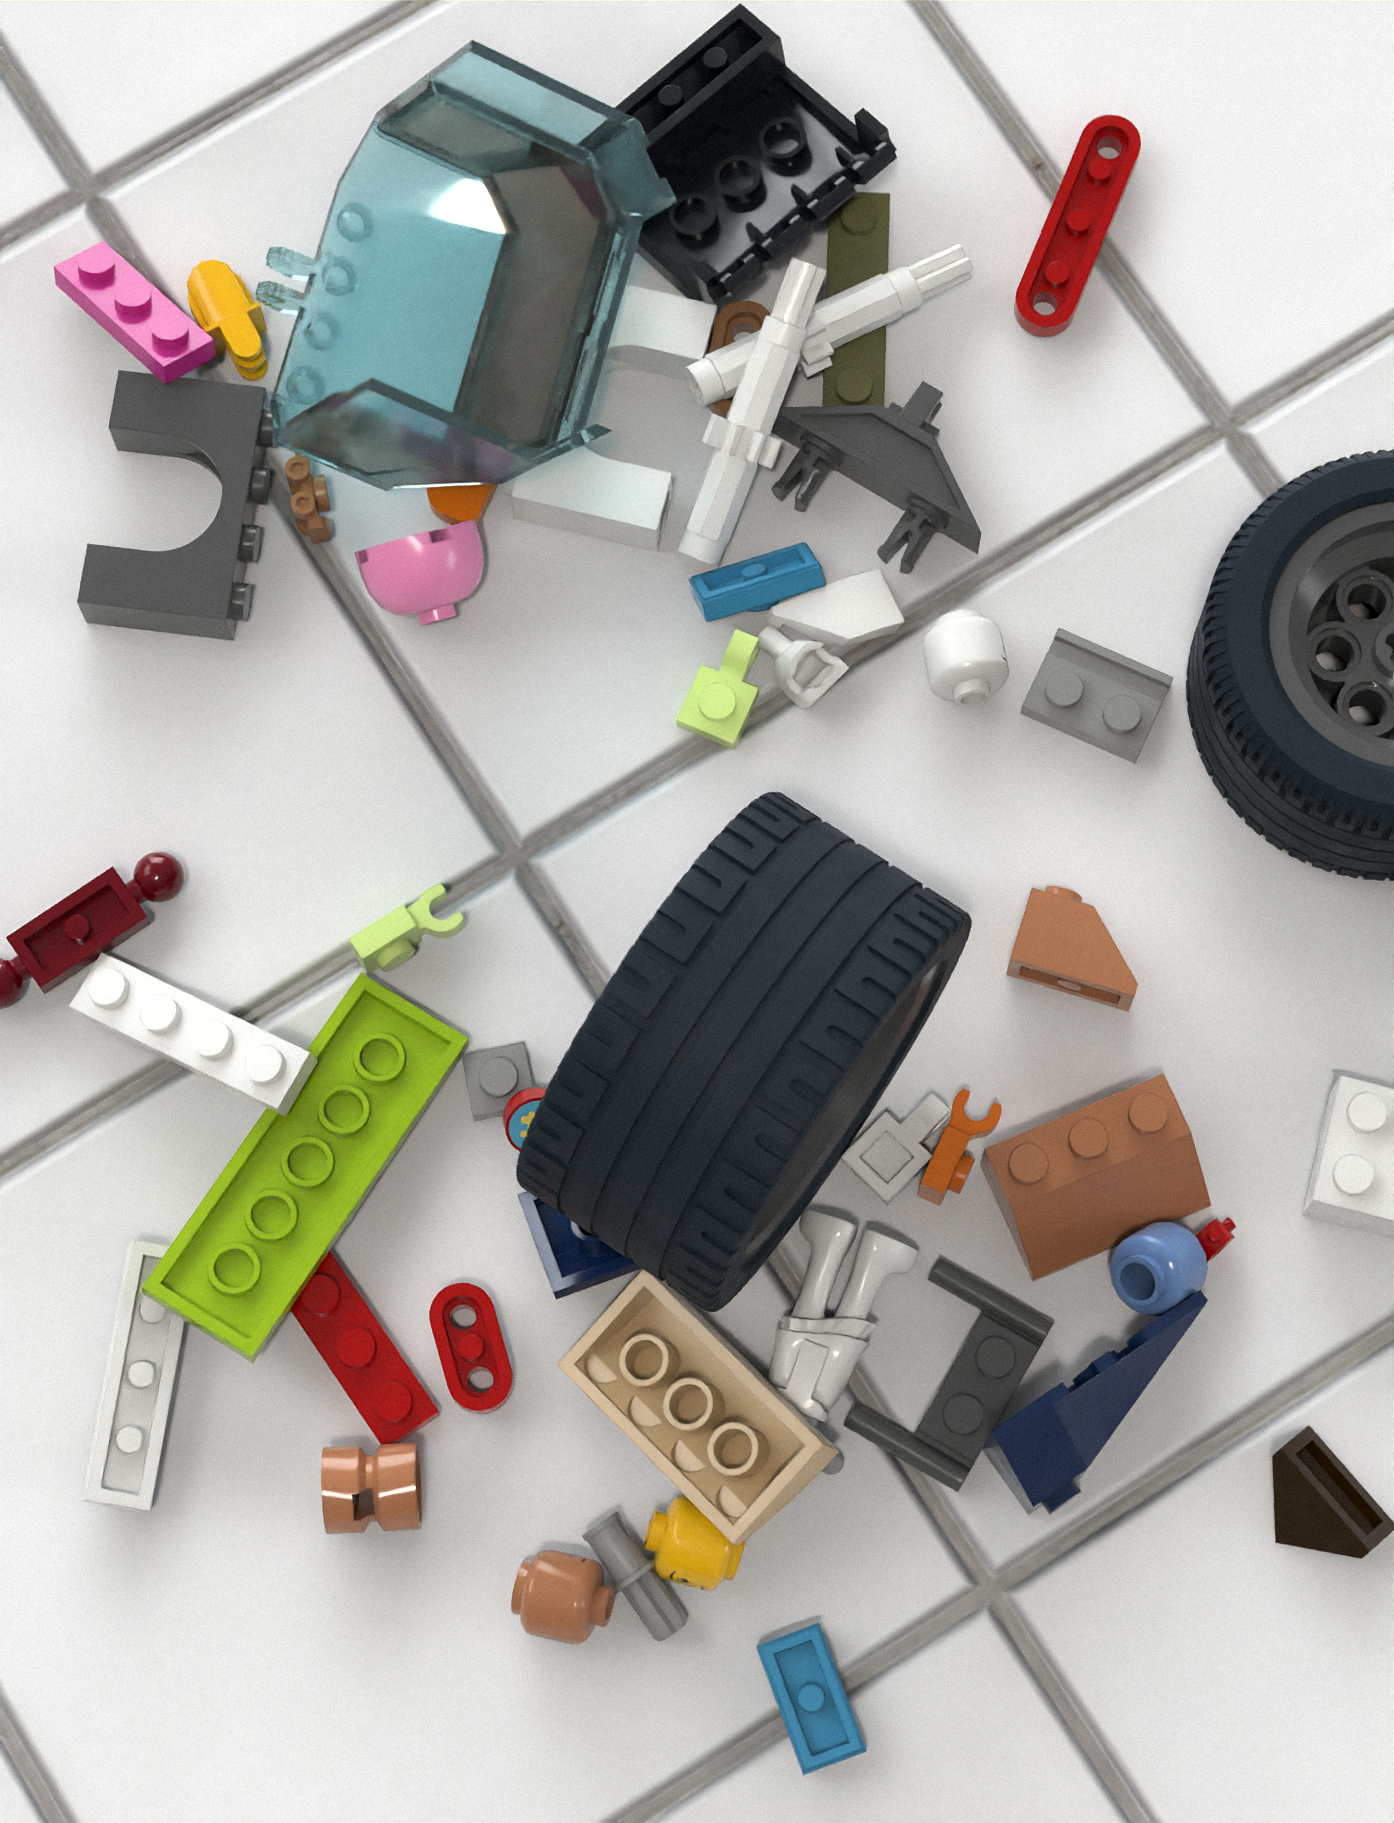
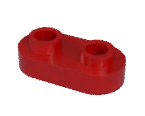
(471, 1349)

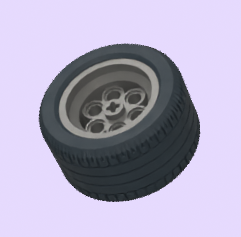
(1261, 703)

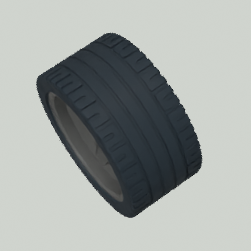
(740, 1048)

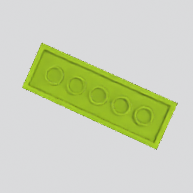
(307, 1172)

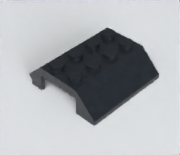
(745, 157)

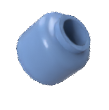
(1158, 1268)

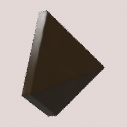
(1322, 1502)

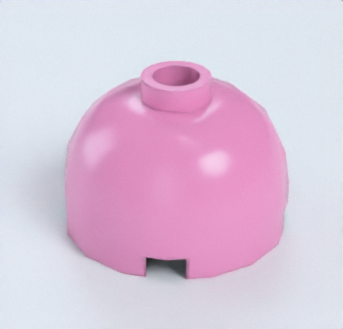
(424, 571)

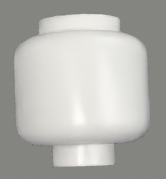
(965, 658)

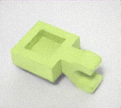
(721, 699)
(393, 937)

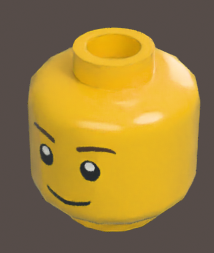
(690, 1547)

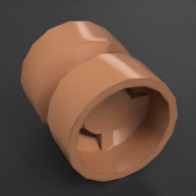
(347, 1491)

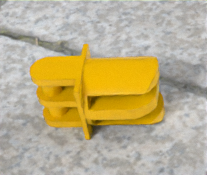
(229, 316)

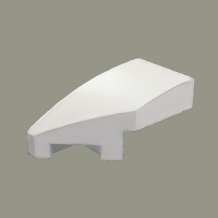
(842, 611)

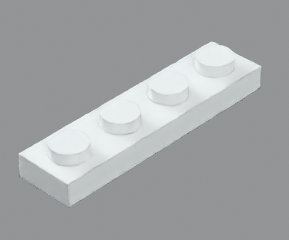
(194, 1034)
(134, 1391)

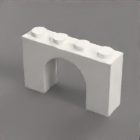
(610, 496)

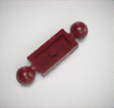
(86, 924)

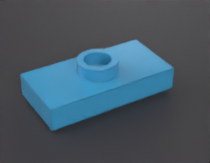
(756, 582)
(811, 1699)

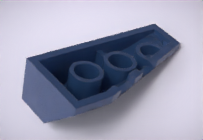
(1064, 1430)

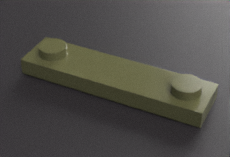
(854, 254)

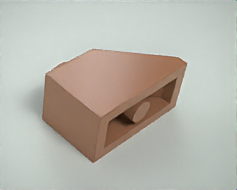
(1070, 950)

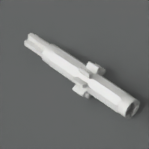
(836, 322)
(744, 435)

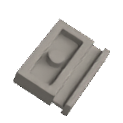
(1096, 695)

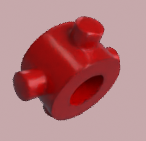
(1216, 1236)

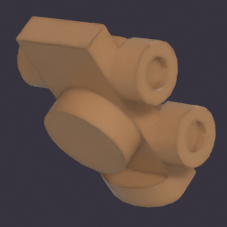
(308, 499)

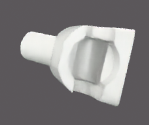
(801, 666)

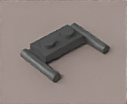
(973, 1391)

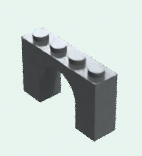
(200, 584)

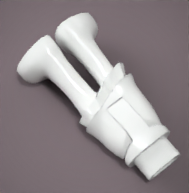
(819, 1353)

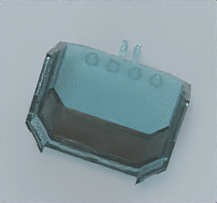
(464, 280)

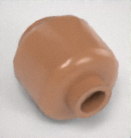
(562, 1597)

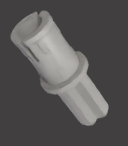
(636, 1577)

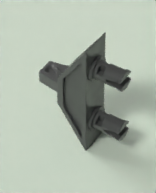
(887, 453)

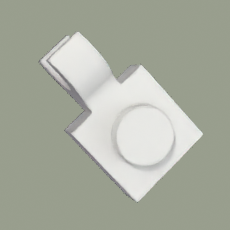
(892, 1152)

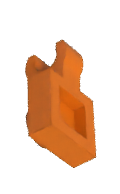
(949, 1163)

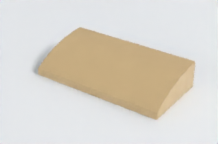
(697, 1408)

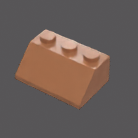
(1096, 1177)

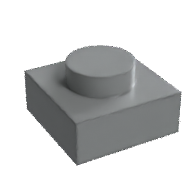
(495, 1078)

